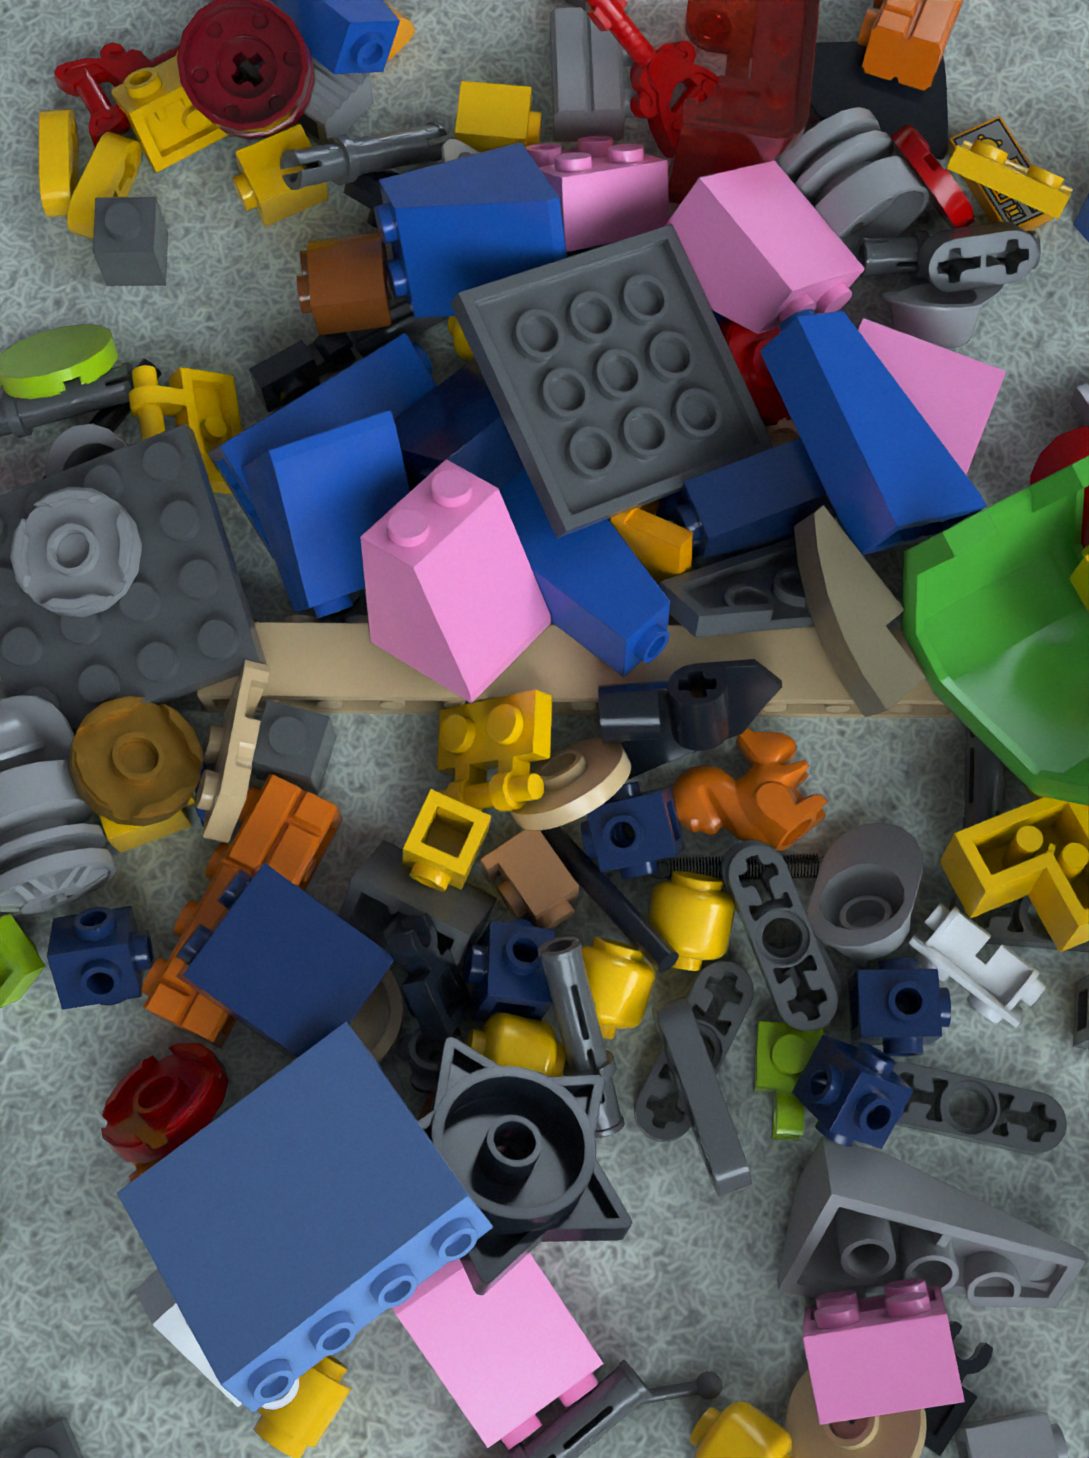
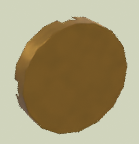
(135, 761)

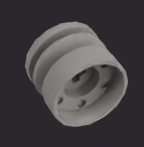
(854, 179)
(45, 844)

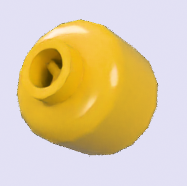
(692, 917)
(618, 983)
(519, 1043)
(740, 1433)

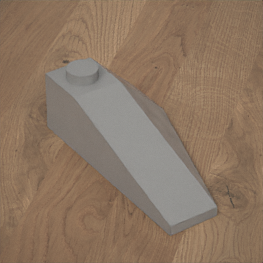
(879, 1221)

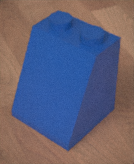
(467, 226)
(321, 500)

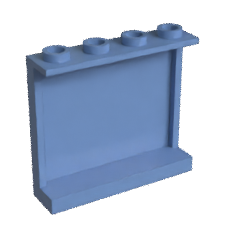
(300, 1217)

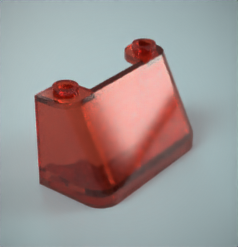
(765, 88)

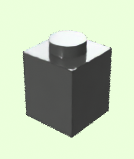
(130, 241)
(294, 746)

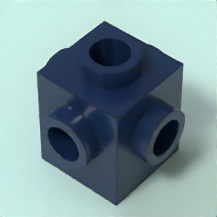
(655, 827)
(98, 957)
(508, 971)
(880, 1022)
(852, 1092)

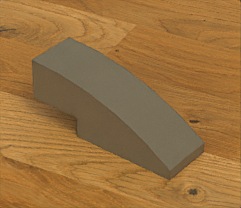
(851, 615)

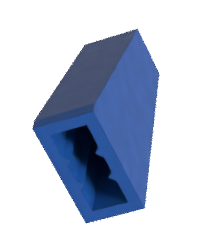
(345, 33)
(379, 382)
(865, 436)
(591, 583)

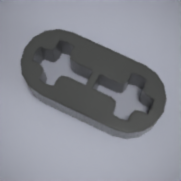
(976, 243)

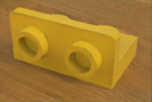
(164, 115)

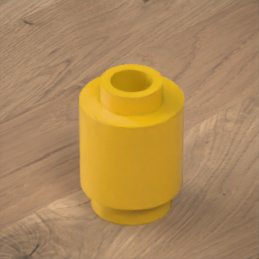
(310, 1411)

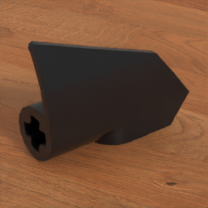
(842, 85)
(686, 713)

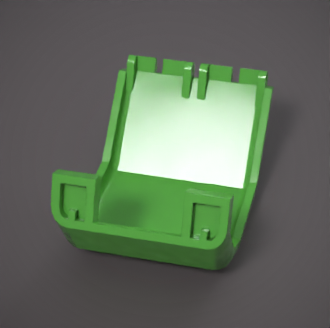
(1008, 631)

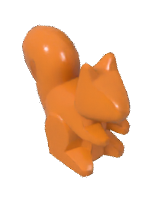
(760, 802)

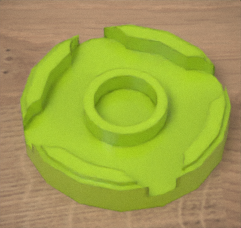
(48, 359)

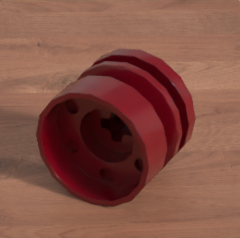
(239, 31)

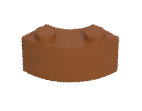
(345, 283)

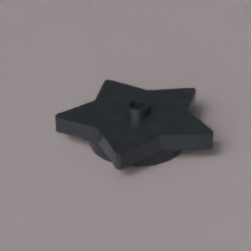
(523, 1157)

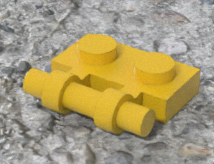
(1030, 185)
(195, 398)
(493, 735)

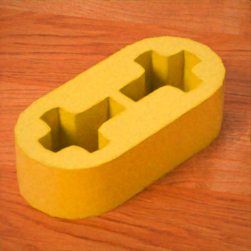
(58, 160)
(107, 175)

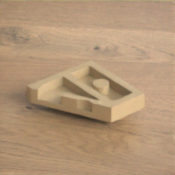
(230, 755)

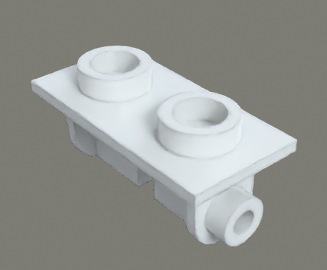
(993, 984)

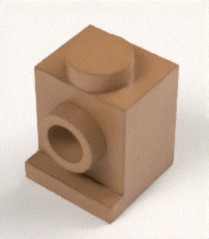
(532, 879)

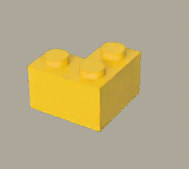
(1032, 853)

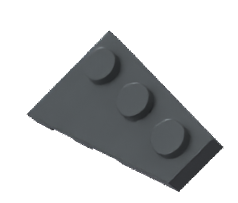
(741, 594)

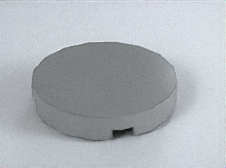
(76, 552)

